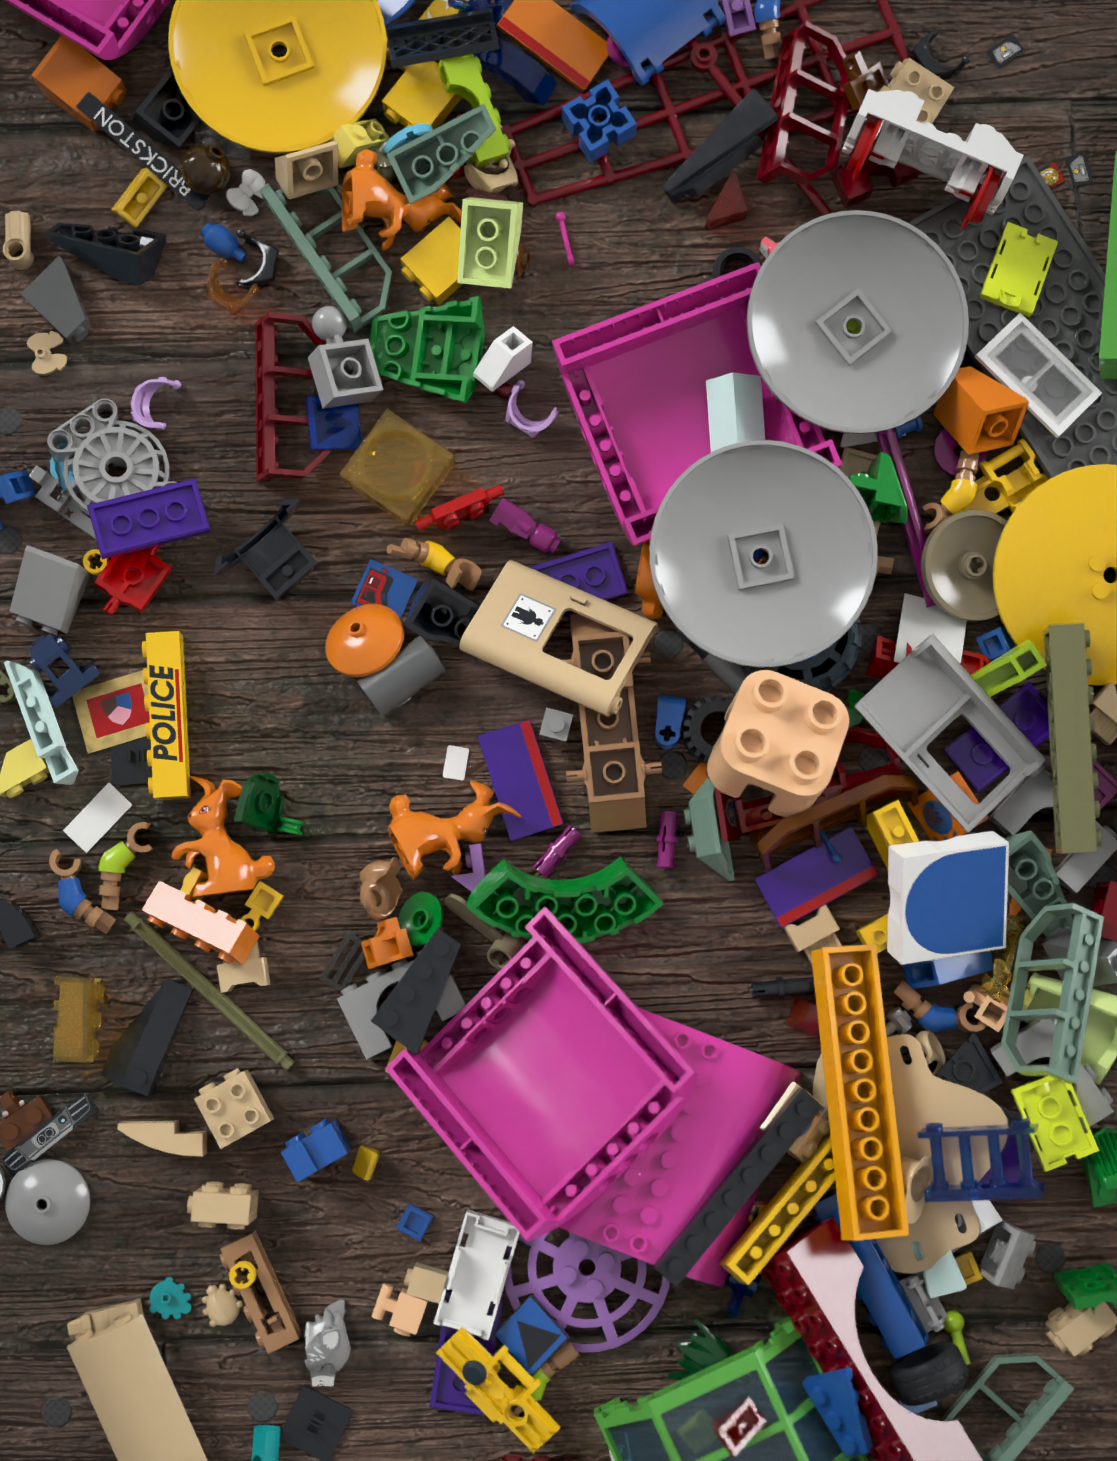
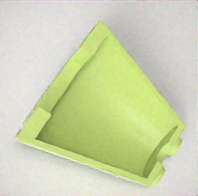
(1101, 1028)

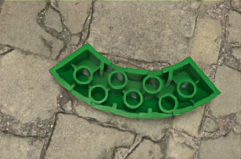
(583, 905)

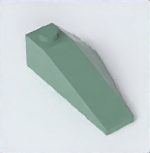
(437, 155)

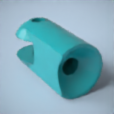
(266, 1443)

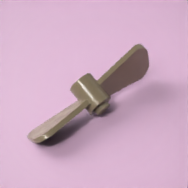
(504, 944)

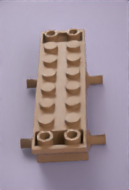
(610, 744)

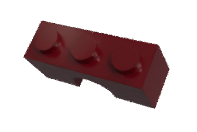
(855, 193)

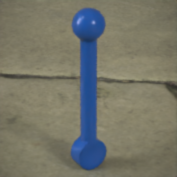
(836, 856)

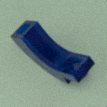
(519, 71)

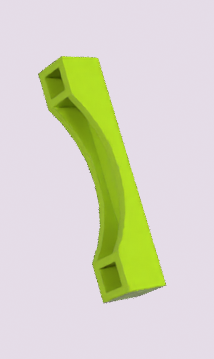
(1009, 668)

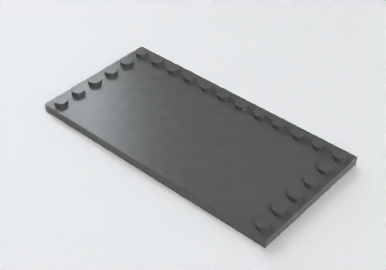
(1065, 311)

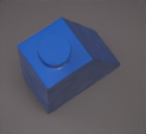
(946, 969)

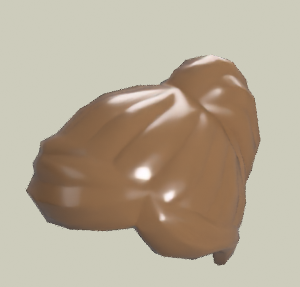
(380, 888)

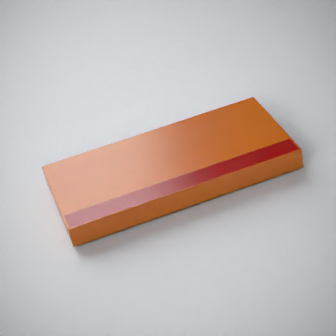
(555, 39)

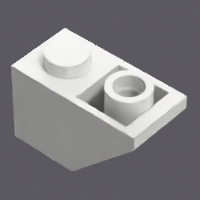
(504, 359)

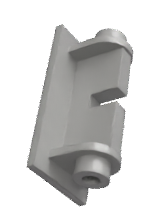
(928, 1309)

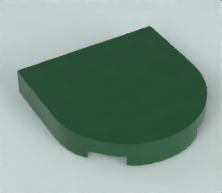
(260, 803)

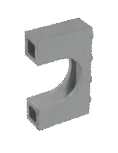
(1037, 794)
(363, 1003)
(1036, 1042)

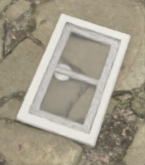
(1039, 372)

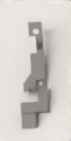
(65, 501)

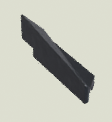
(723, 149)

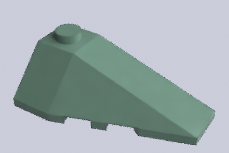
(1034, 880)

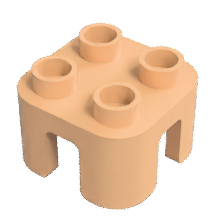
(779, 740)

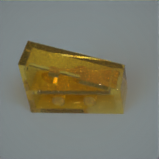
(77, 1018)

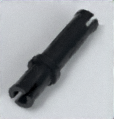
(781, 988)

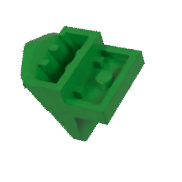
(882, 491)
(1102, 1168)

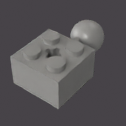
(342, 370)

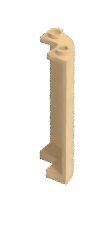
(134, 1393)

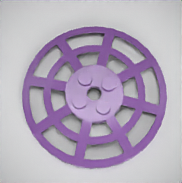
(586, 1287)

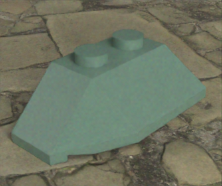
(706, 832)

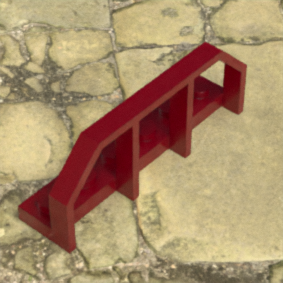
(784, 95)
(266, 389)
(756, 815)

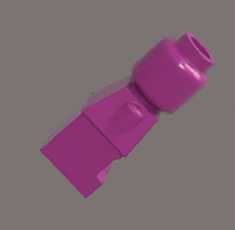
(522, 524)

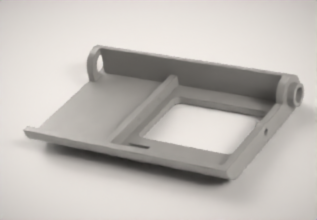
(921, 701)

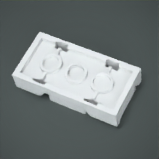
(477, 1274)

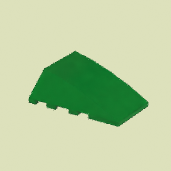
(431, 347)

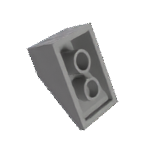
(1006, 1255)

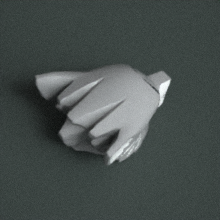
(327, 1344)

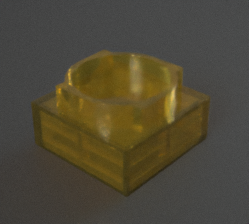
(397, 468)

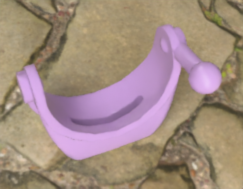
(141, 401)
(515, 418)

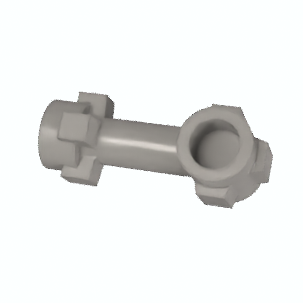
(898, 1021)

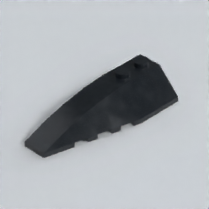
(166, 114)

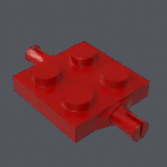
(463, 507)
(132, 579)

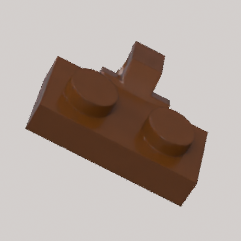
(862, 78)
(21, 1118)

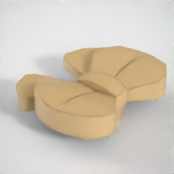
(45, 361)

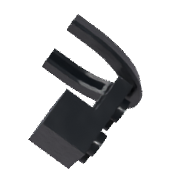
(273, 554)

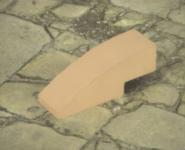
(166, 1137)

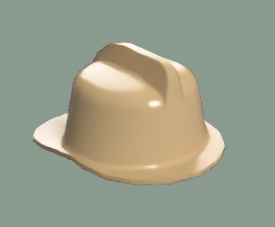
(916, 1178)

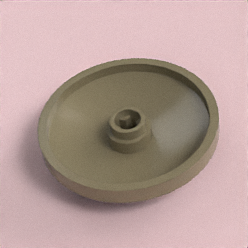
(960, 564)

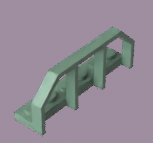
(320, 265)
(1075, 993)
(1036, 1413)

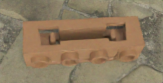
(254, 1309)

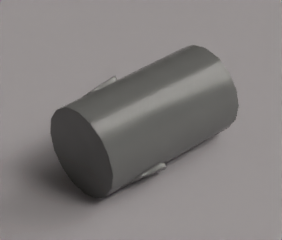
(403, 677)

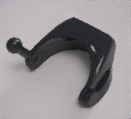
(924, 58)
(266, 272)

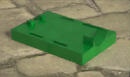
(1088, 1286)

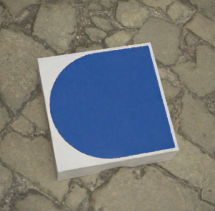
(947, 897)

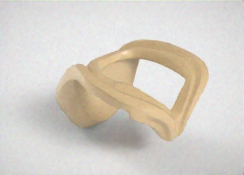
(932, 1048)

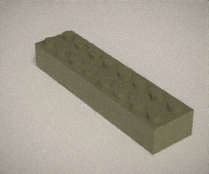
(1070, 738)

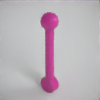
(560, 217)

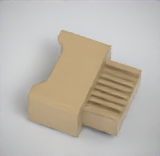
(1105, 714)
(814, 933)
(254, 970)

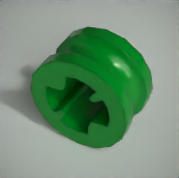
(291, 826)

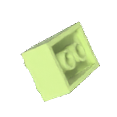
(489, 241)

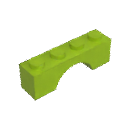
(463, 78)

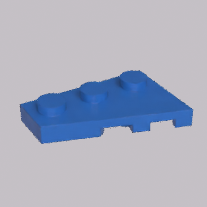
(838, 1407)

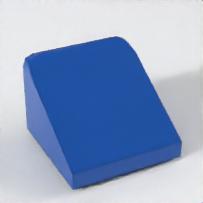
(995, 643)

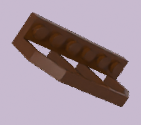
(830, 814)

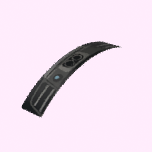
(49, 1134)

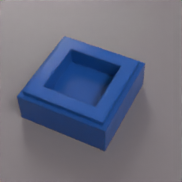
(414, 1221)

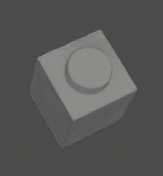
(556, 726)

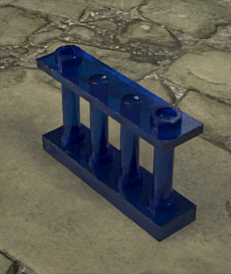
(969, 1188)

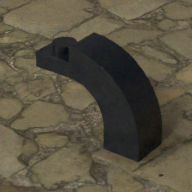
(16, 925)

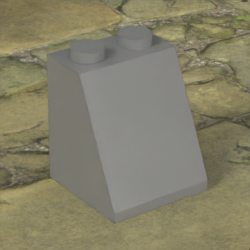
(48, 591)

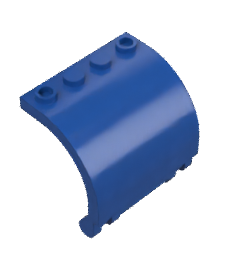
(651, 27)

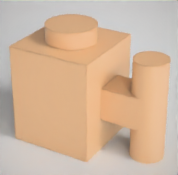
(990, 1011)
(406, 1310)

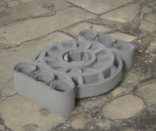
(106, 443)

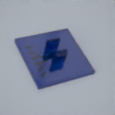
(333, 427)

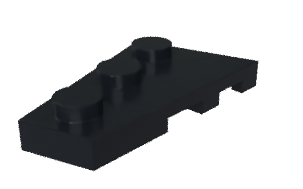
(970, 1067)

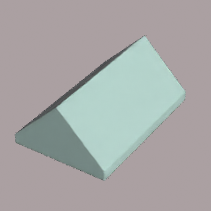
(734, 409)

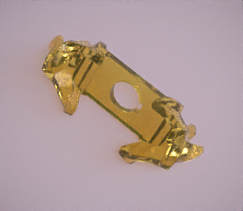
(1002, 968)

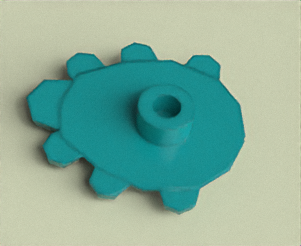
(169, 1299)

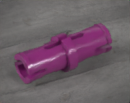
(667, 839)
(557, 851)

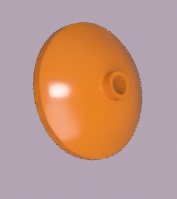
(364, 640)

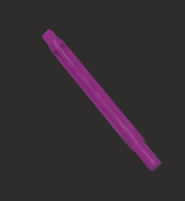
(913, 528)

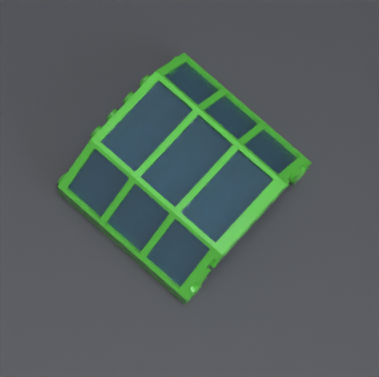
(679, 1418)

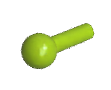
(954, 1324)

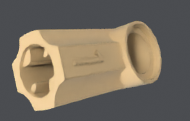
(18, 238)

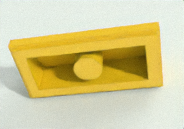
(139, 197)

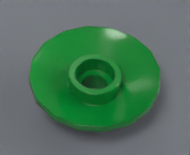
(421, 917)

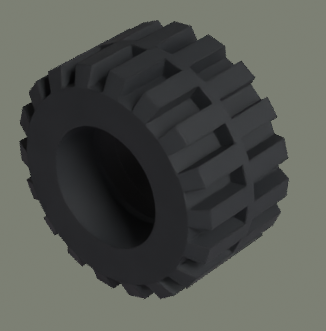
(693, 722)

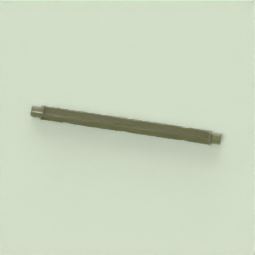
(209, 991)

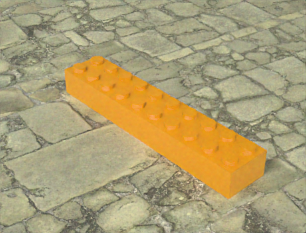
(859, 1093)

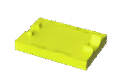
(1018, 270)
(1057, 1119)

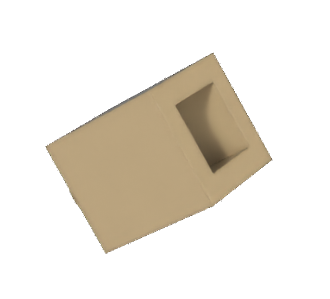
(426, 1282)

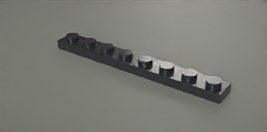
(737, 1186)

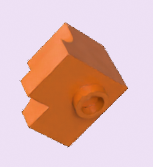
(387, 945)

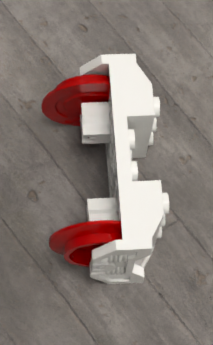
(968, 166)

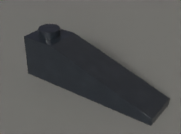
(119, 254)
(440, 612)
(144, 1047)

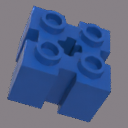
(603, 106)
(312, 1152)

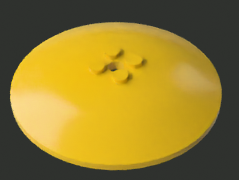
(269, 101)
(1055, 561)

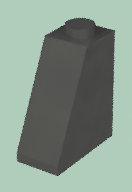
(58, 301)
(1057, 947)

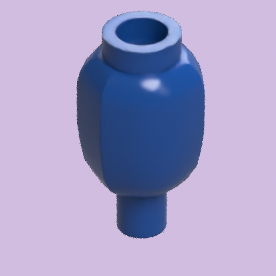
(222, 242)

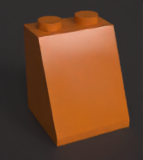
(71, 73)
(980, 411)

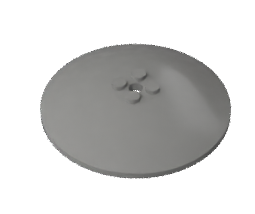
(888, 282)
(772, 501)

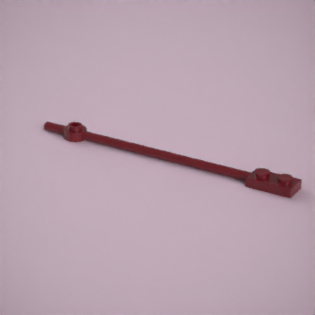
(709, 65)

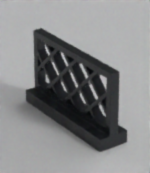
(442, 37)

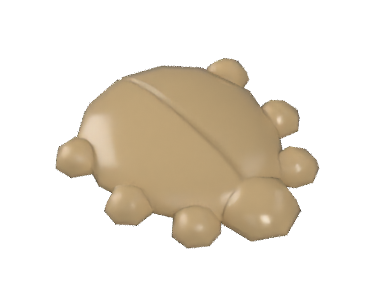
(221, 1305)

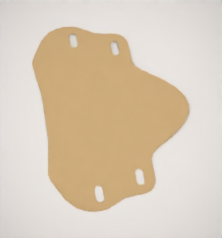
(923, 1100)

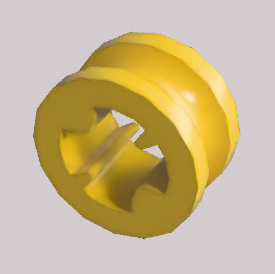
(88, 565)
(234, 1272)

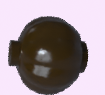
(205, 169)

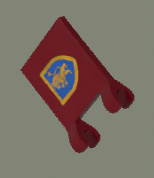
(727, 816)

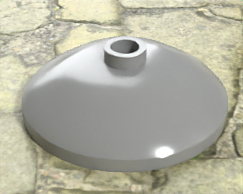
(65, 1196)

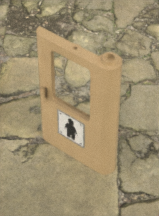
(522, 616)

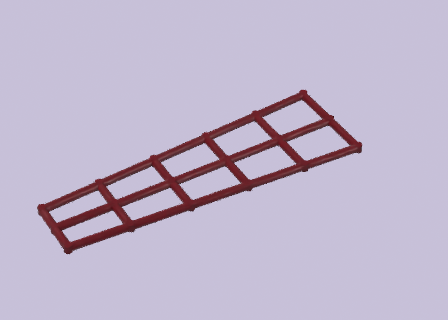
(670, 112)

